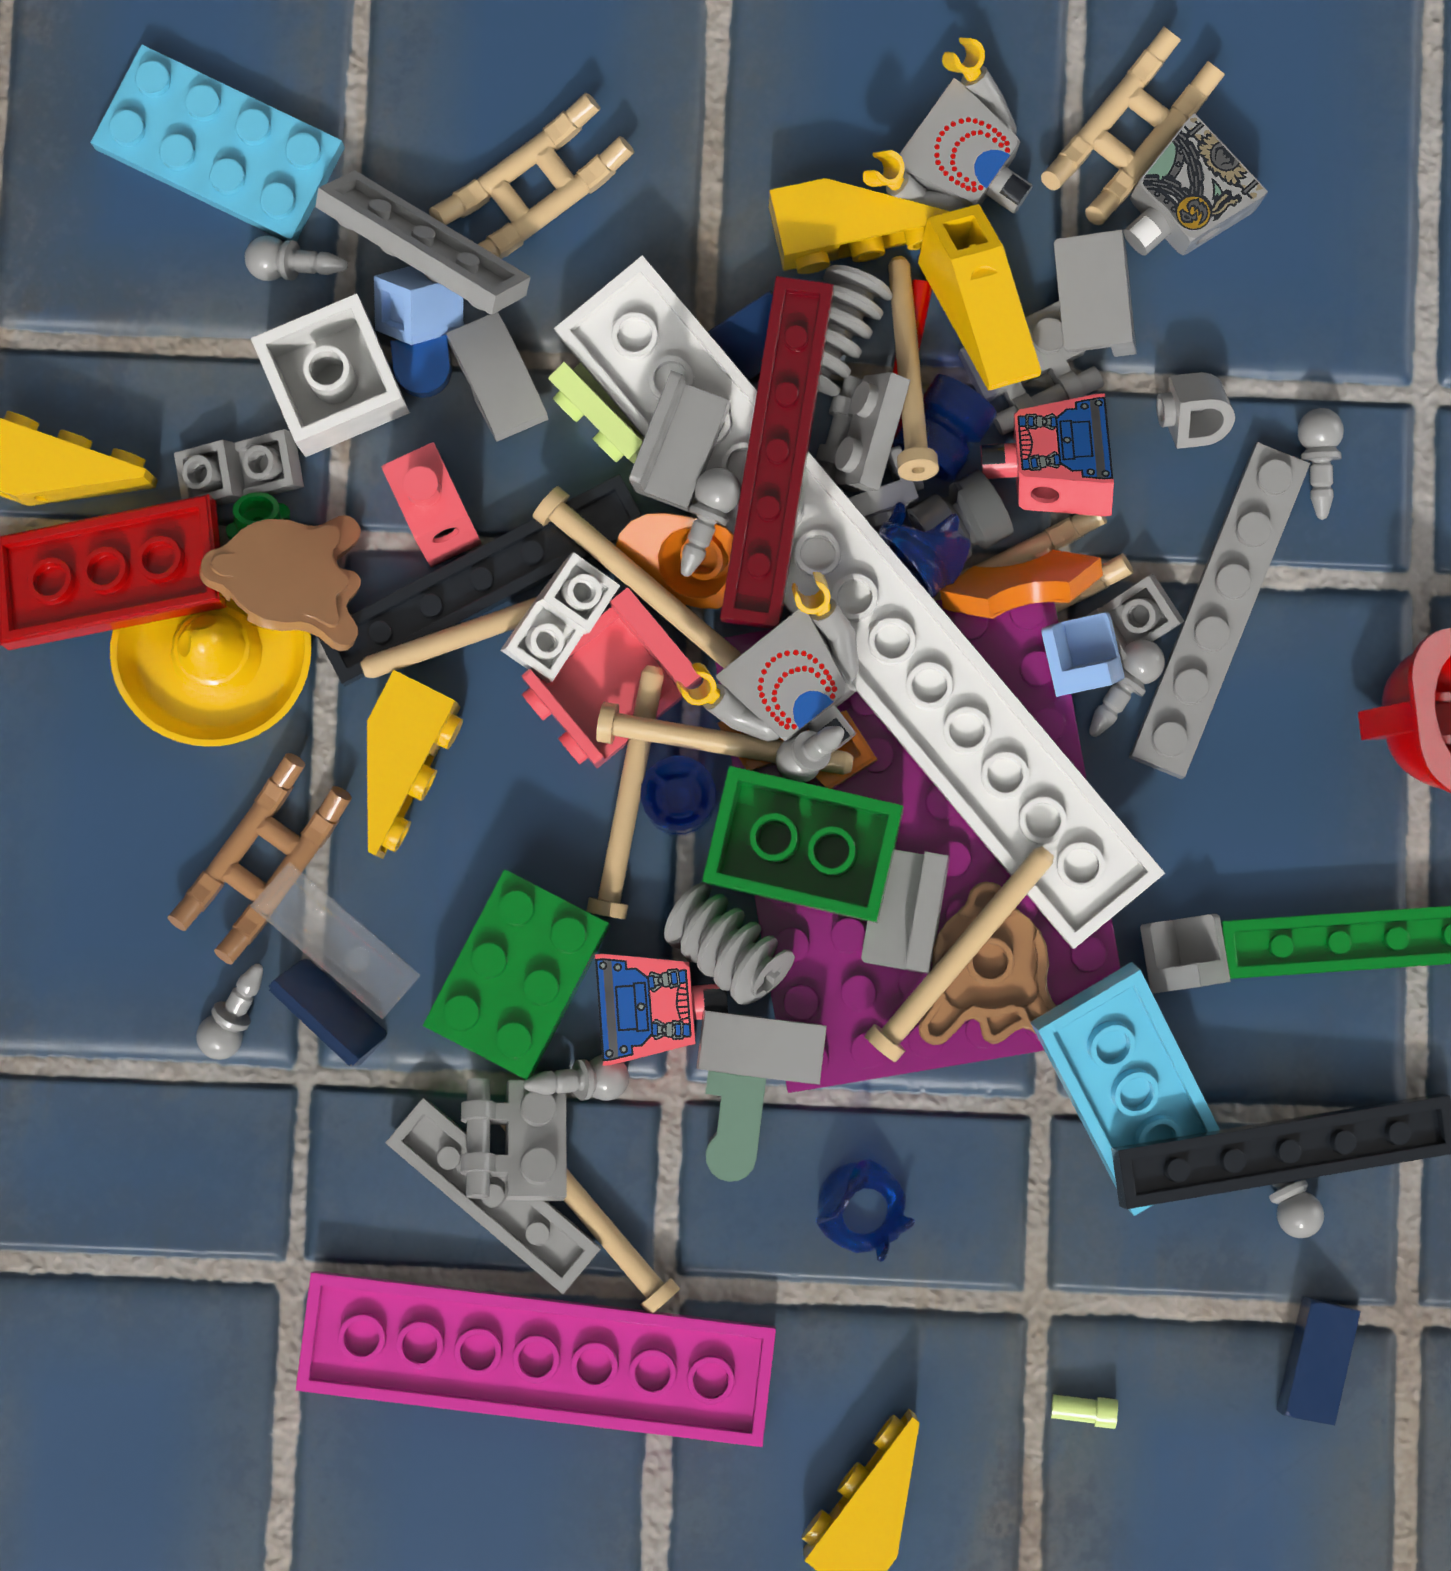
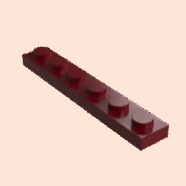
(777, 453)

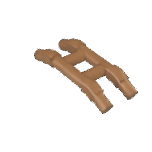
(256, 823)

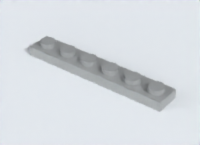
(1219, 611)

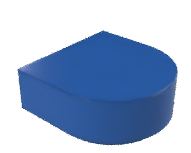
(422, 367)

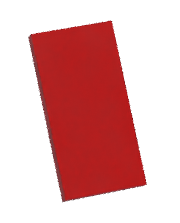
(107, 572)

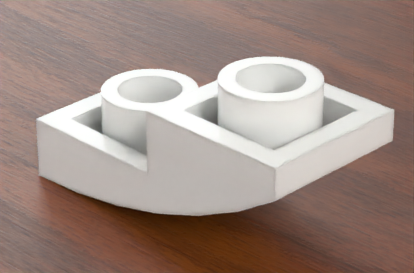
(560, 617)

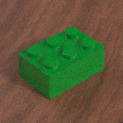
(803, 844)
(517, 975)

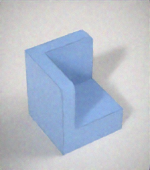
(414, 307)
(1082, 654)

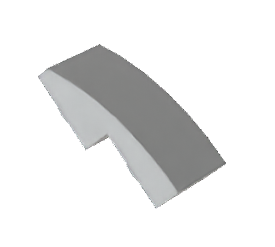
(497, 376)
(239, 468)
(1141, 613)
(761, 1047)

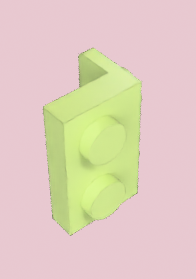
(584, 396)

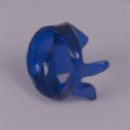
(931, 555)
(839, 1190)

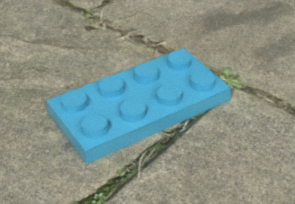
(217, 144)
(1122, 1066)

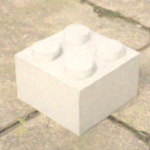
(330, 375)

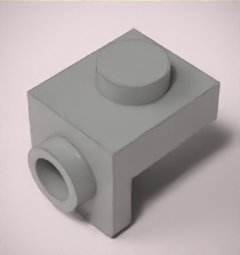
(879, 505)

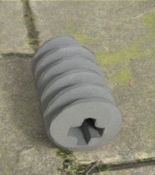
(851, 302)
(724, 949)

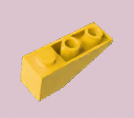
(839, 220)
(979, 295)
(64, 468)
(402, 743)
(869, 1517)

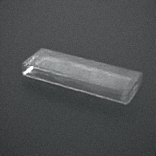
(335, 940)

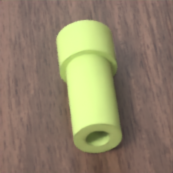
(1101, 1412)

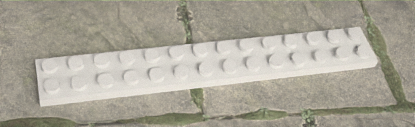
(911, 656)

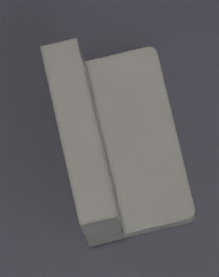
(1095, 293)
(678, 442)
(908, 913)

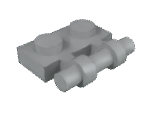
(1047, 339)
(862, 430)
(533, 1142)

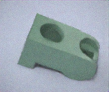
(735, 1144)

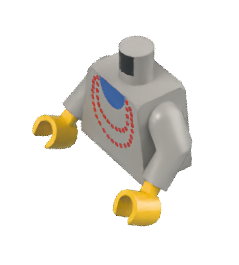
(960, 146)
(789, 676)

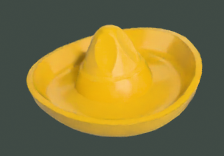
(209, 675)

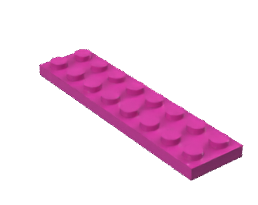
(536, 1358)

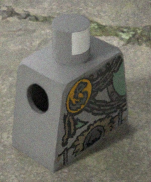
(1191, 192)

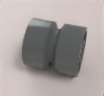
(977, 506)

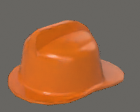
(657, 545)

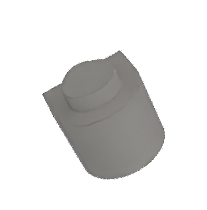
(1195, 410)

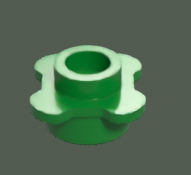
(255, 508)

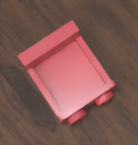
(609, 669)

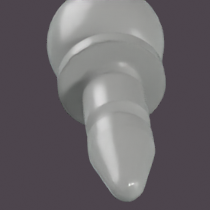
(271, 259)
(1320, 434)
(716, 494)
(1140, 667)
(808, 753)
(222, 1033)
(583, 1079)
(1297, 1211)

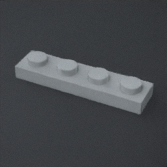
(422, 242)
(527, 1227)

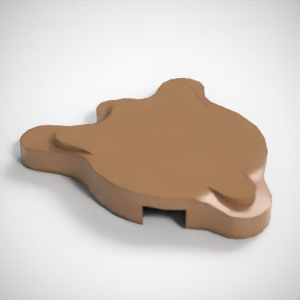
(290, 576)
(1000, 985)

